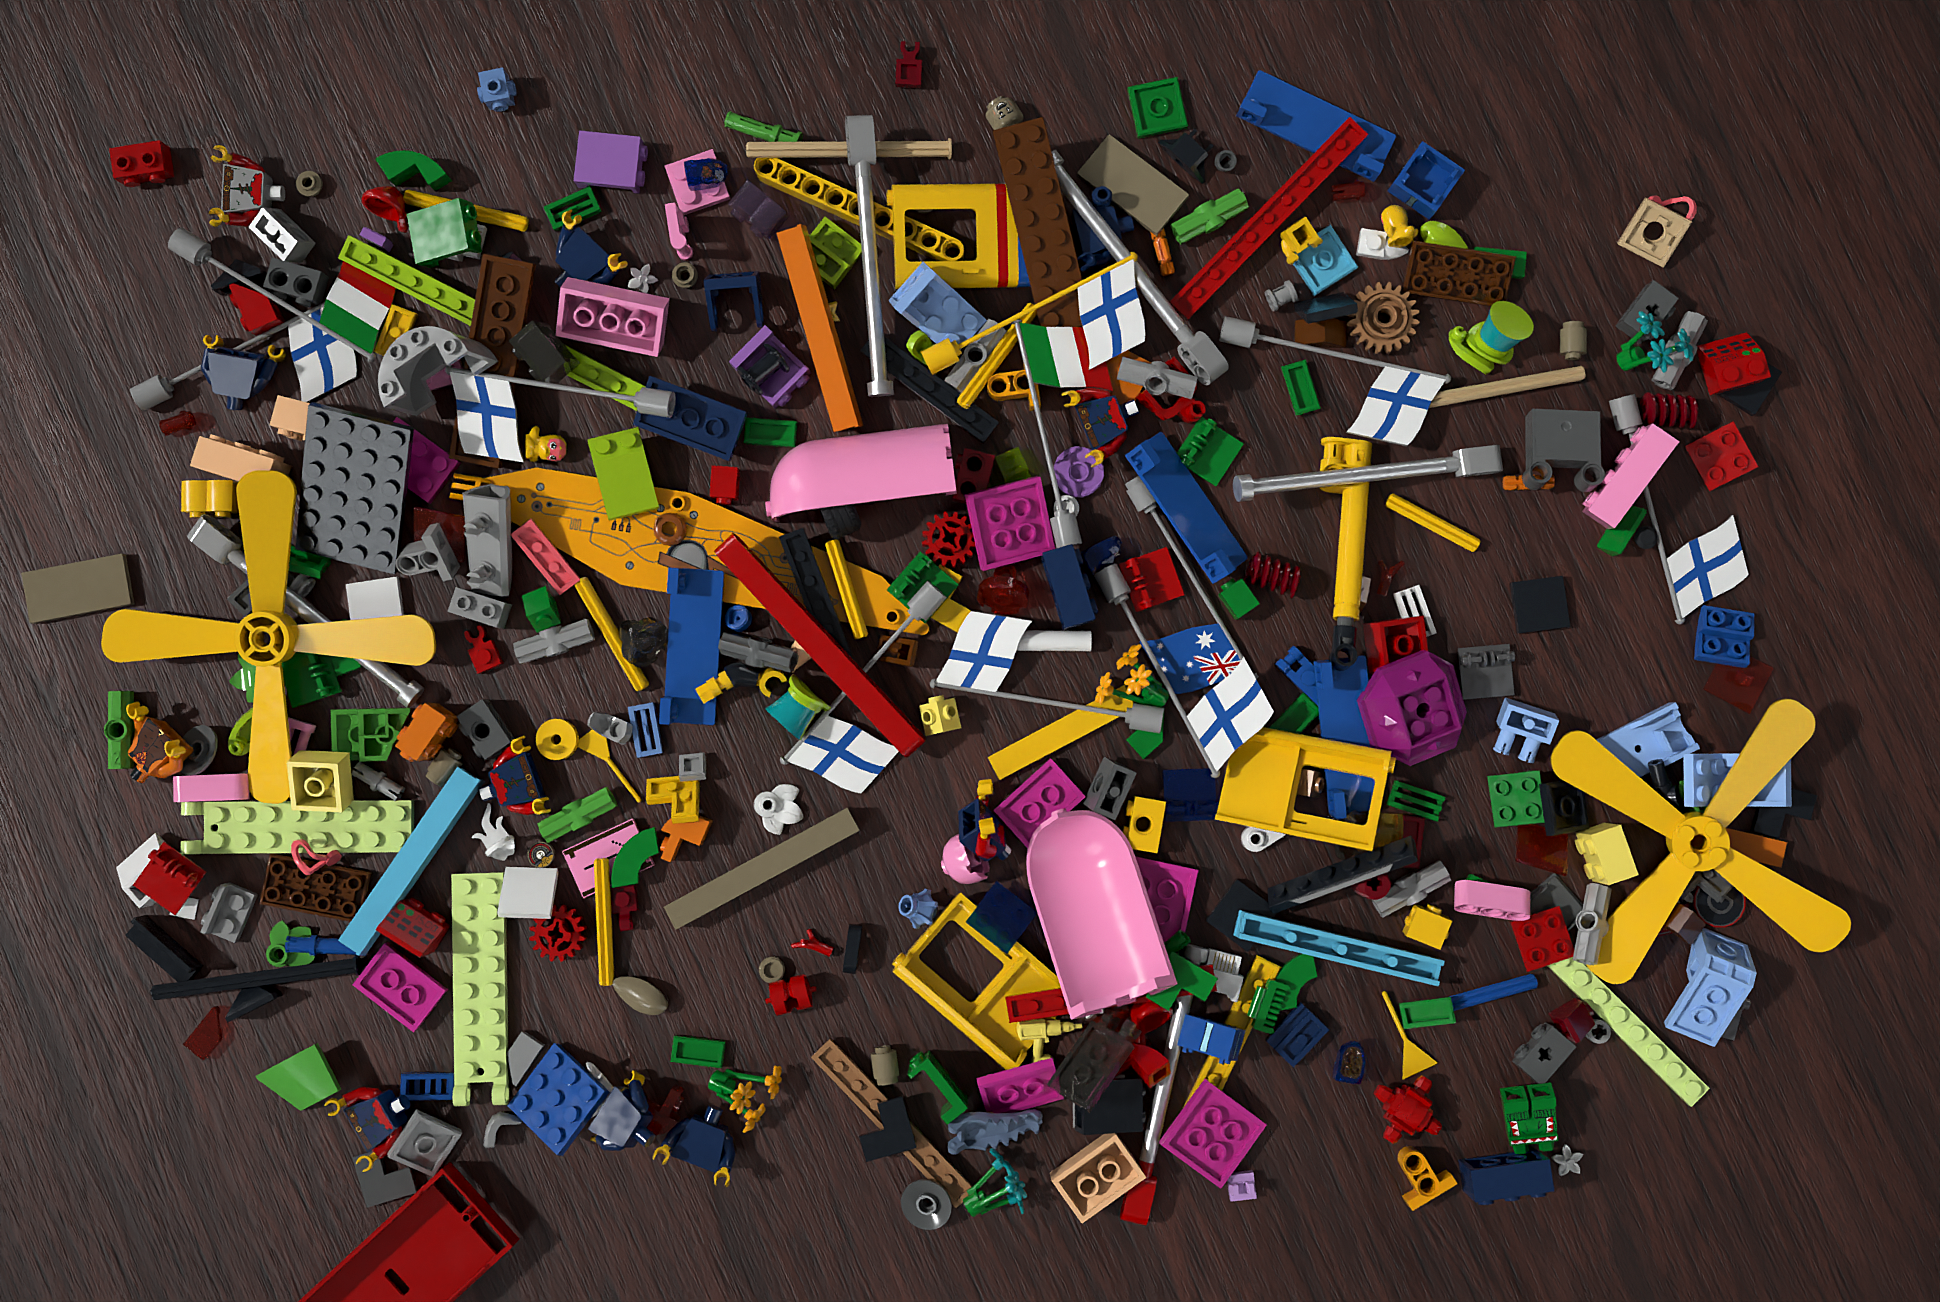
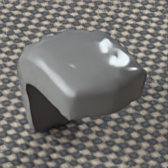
(610, 727)
(494, 1123)

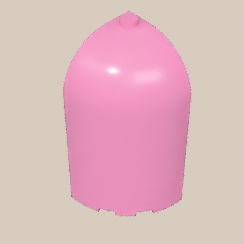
(862, 470)
(1095, 913)

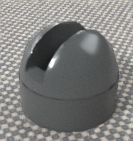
(1228, 165)

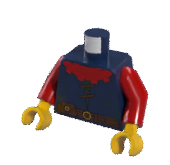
(1102, 420)
(516, 781)
(980, 828)
(375, 1118)

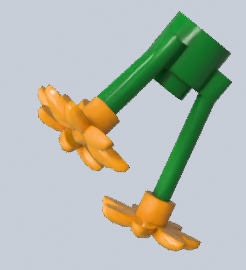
(1152, 690)
(724, 1085)

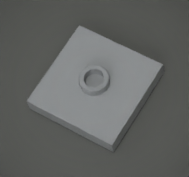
(424, 1143)

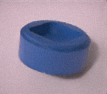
(738, 618)

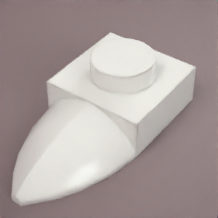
(1375, 245)

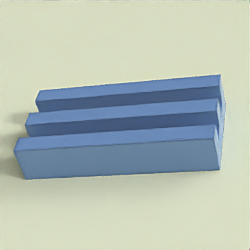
(635, 731)

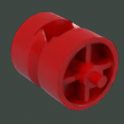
(790, 995)

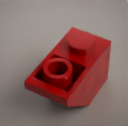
(257, 310)

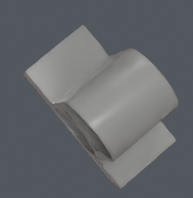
(429, 554)

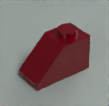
(1573, 1019)

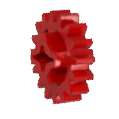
(939, 545)
(555, 944)

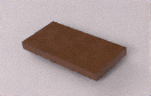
(1458, 273)
(328, 892)

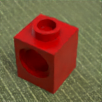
(724, 484)

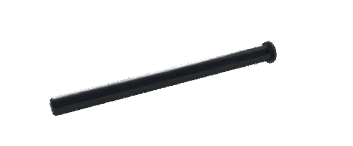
(257, 978)

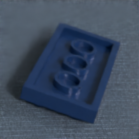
(696, 421)

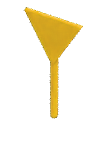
(598, 746)
(1413, 1057)

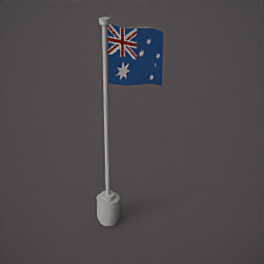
(1197, 654)

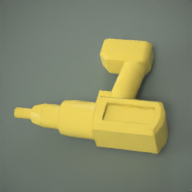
(1040, 1031)

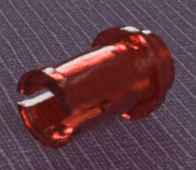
(1350, 190)
(183, 421)

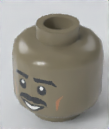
(1003, 113)

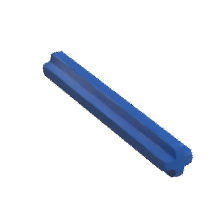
(1494, 991)

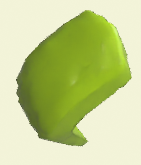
(918, 342)

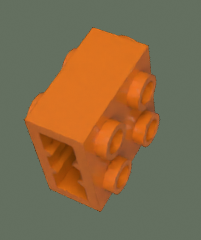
(426, 732)

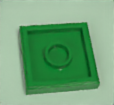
(1157, 107)

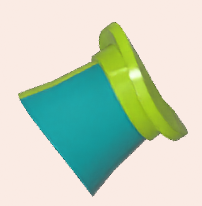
(1500, 332)
(797, 707)

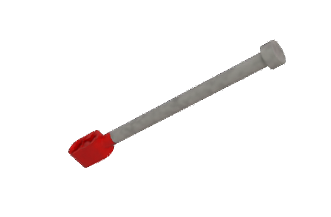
(1139, 1199)

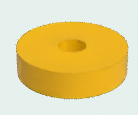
(545, 739)

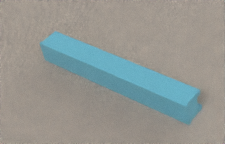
(411, 859)
(1338, 948)

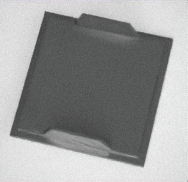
(1555, 893)

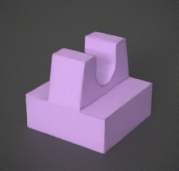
(1241, 1186)

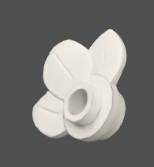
(782, 809)

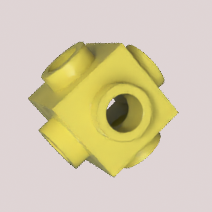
(939, 715)

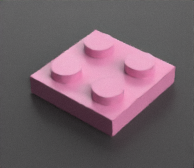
(689, 200)

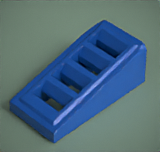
(404, 1090)

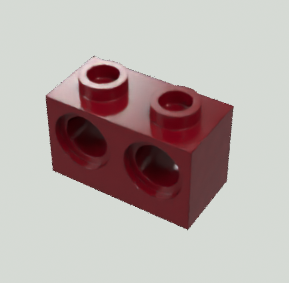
(978, 479)

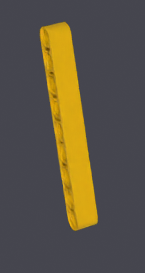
(850, 202)

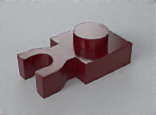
(909, 69)

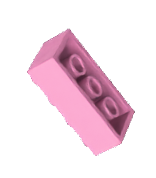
(612, 316)
(1630, 476)

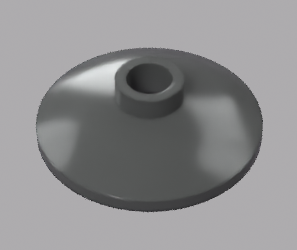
(205, 743)
(924, 1214)

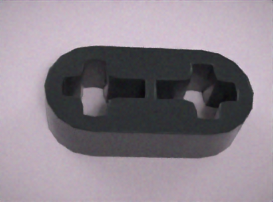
(852, 949)

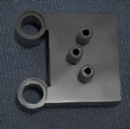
(1563, 441)

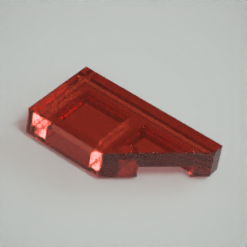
(206, 1035)

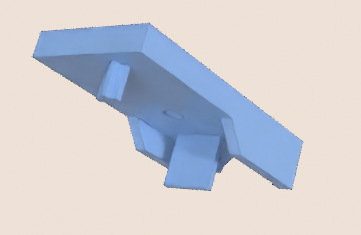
(1657, 734)

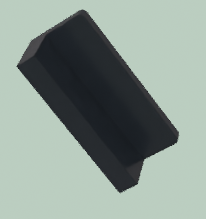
(163, 949)

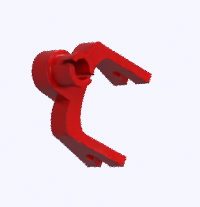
(1182, 407)

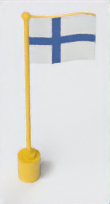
(1107, 312)

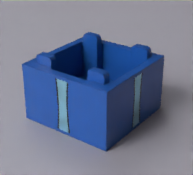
(1426, 180)
(1211, 1038)

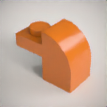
(690, 831)

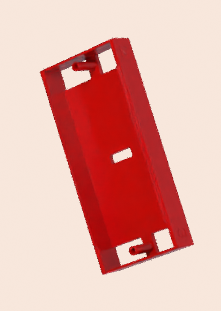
(426, 1246)

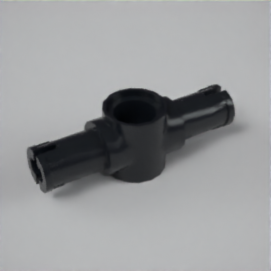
(1662, 784)

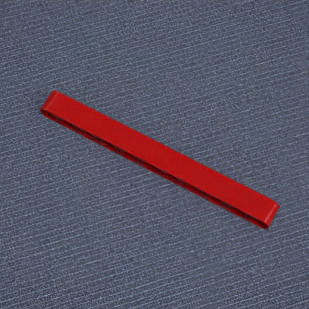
(820, 645)

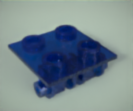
(1189, 795)
(1001, 917)

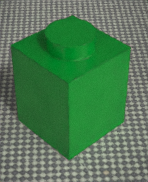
(1237, 598)
(541, 609)

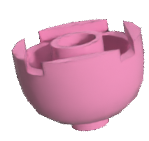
(962, 863)

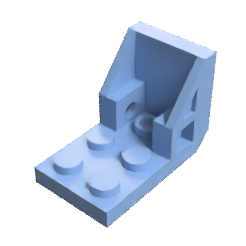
(936, 307)
(1707, 771)
(1718, 984)

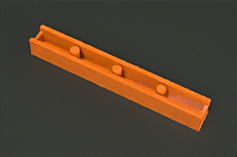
(819, 328)

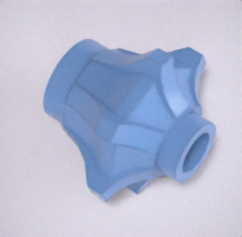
(918, 908)

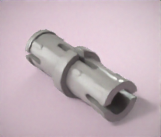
(378, 781)

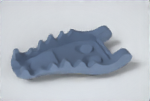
(988, 1129)

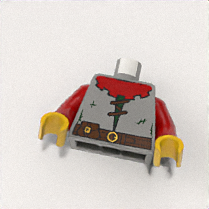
(244, 190)

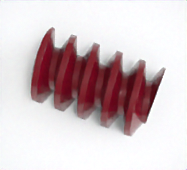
(1669, 408)
(1273, 574)
(1373, 890)

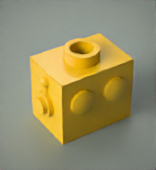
(1427, 925)

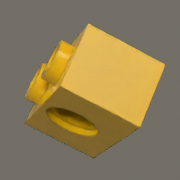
(1154, 811)

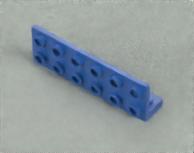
(1311, 122)
(1186, 507)
(692, 644)
(1343, 722)

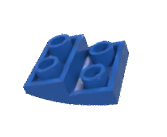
(1724, 636)

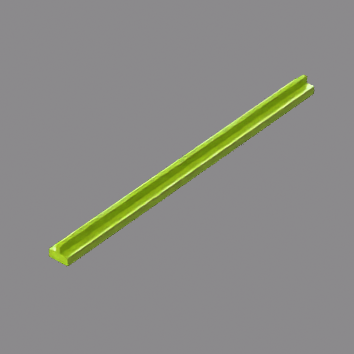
(461, 307)

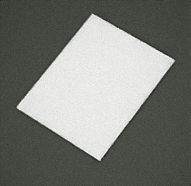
(188, 909)

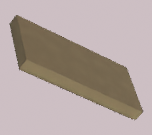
(1134, 185)
(77, 588)

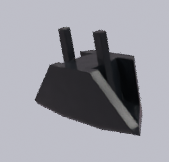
(1187, 154)

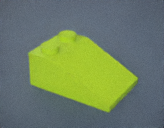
(623, 473)

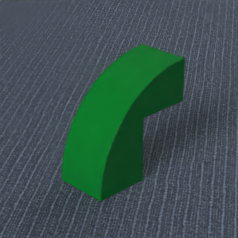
(405, 164)

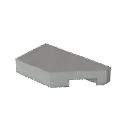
(523, 1055)

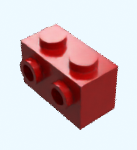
(141, 163)

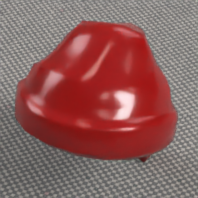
(388, 204)
(1148, 1017)

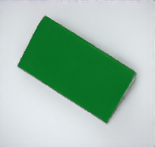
(1616, 539)

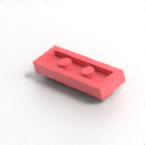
(545, 556)

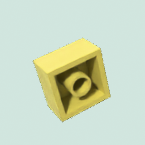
(320, 781)
(1606, 853)

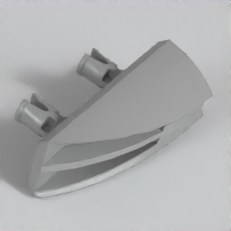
(489, 539)

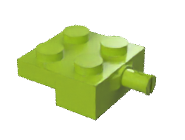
(834, 251)

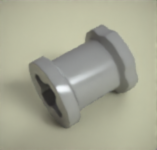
(1281, 295)

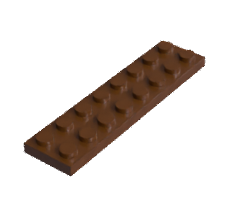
(1040, 219)
(497, 317)

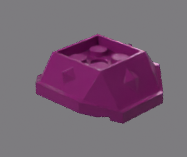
(1392, 701)

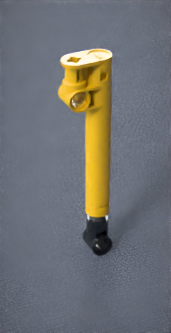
(1343, 454)

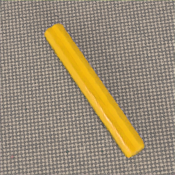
(1432, 522)
(846, 589)

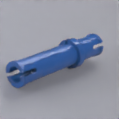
(316, 945)

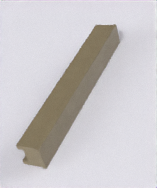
(761, 868)

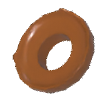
(677, 537)

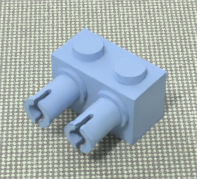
(1528, 721)

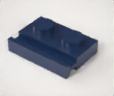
(1297, 1034)

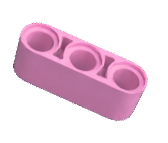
(210, 787)
(1492, 900)

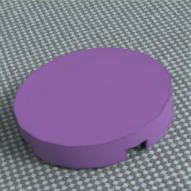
(1075, 474)

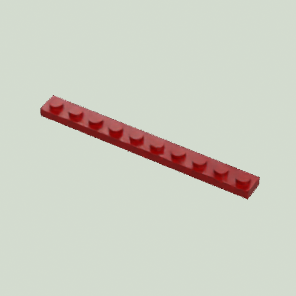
(1268, 218)

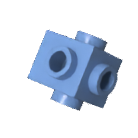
(496, 89)

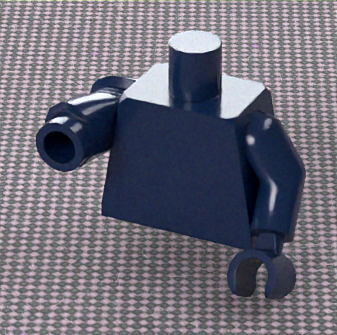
(1091, 248)

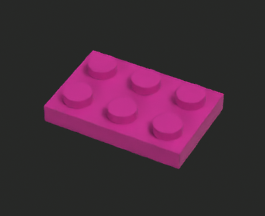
(428, 466)
(1036, 800)
(400, 987)
(1018, 1088)

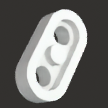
(1266, 838)

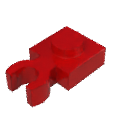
(483, 654)

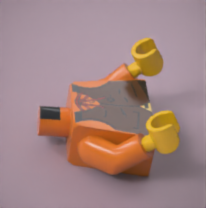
(155, 746)

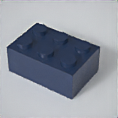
(1069, 586)
(1506, 1176)

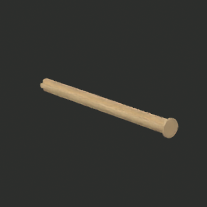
(839, 149)
(1508, 386)

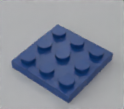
(558, 1099)

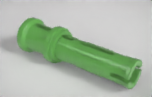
(760, 130)

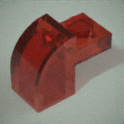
(663, 1117)

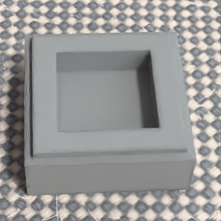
(692, 767)

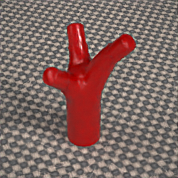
(813, 944)

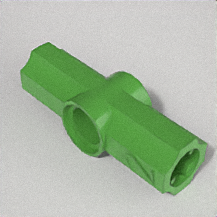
(1209, 216)
(119, 745)
(577, 814)

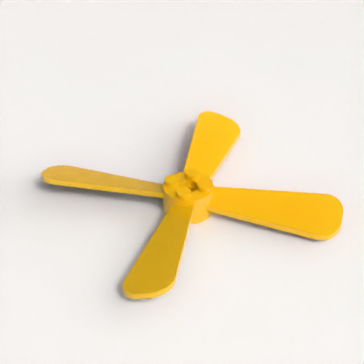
(266, 521)
(1640, 917)

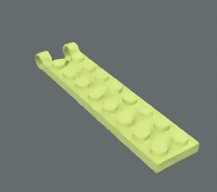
(273, 827)
(479, 986)

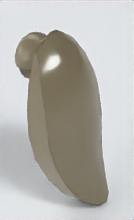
(640, 995)

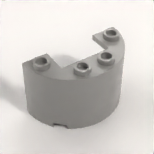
(418, 357)

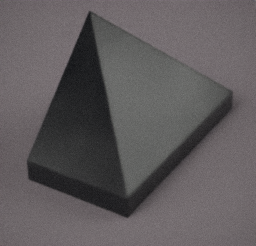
(247, 270)
(251, 999)

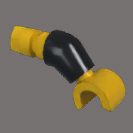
(738, 675)

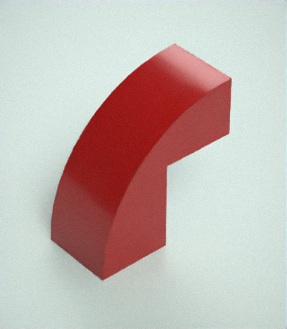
(1148, 1064)

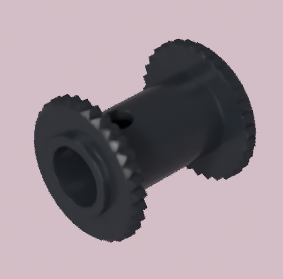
(763, 369)

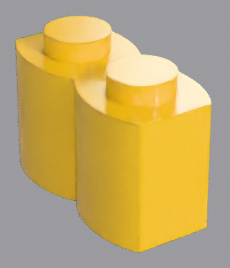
(209, 497)

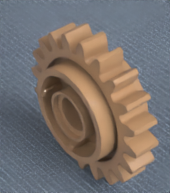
(1398, 313)

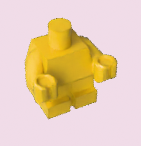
(1296, 239)

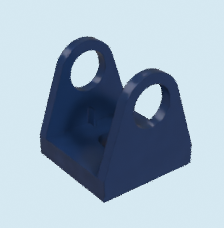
(733, 280)

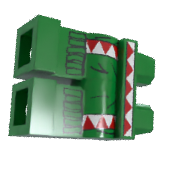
(1530, 1126)

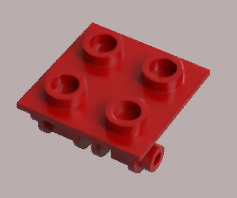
(1721, 456)
(1151, 579)
(169, 878)
(1543, 939)

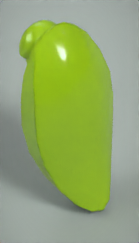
(1441, 234)
(1458, 341)
(240, 735)

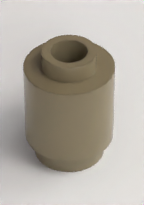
(1573, 340)
(444, 766)
(885, 1065)

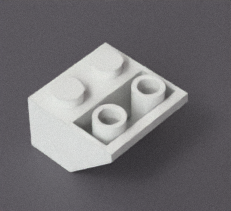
(133, 866)

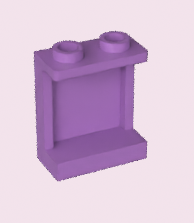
(610, 161)
(780, 385)

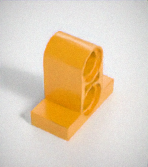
(1012, 390)
(1419, 1171)

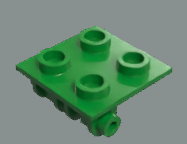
(1209, 450)
(916, 575)
(309, 678)
(1516, 798)

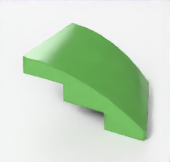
(366, 731)
(302, 1078)

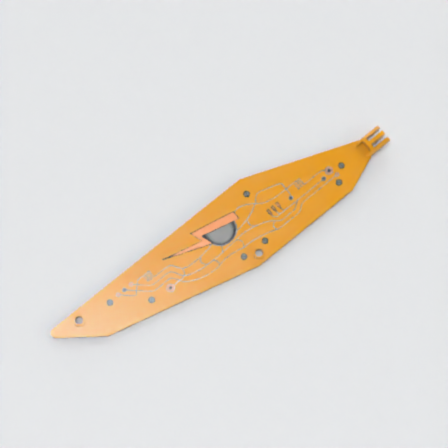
(625, 549)

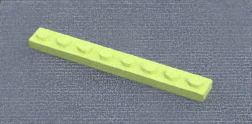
(1631, 1030)

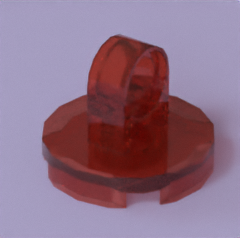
(1003, 593)

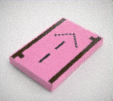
(604, 845)

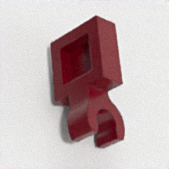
(623, 902)

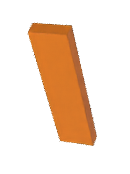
(1753, 846)

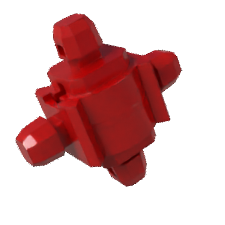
(1407, 1109)

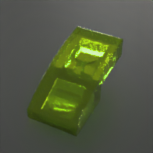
(1012, 466)

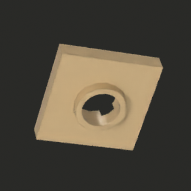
(1656, 250)

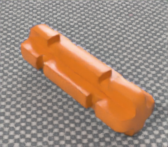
(1163, 253)
(1514, 482)

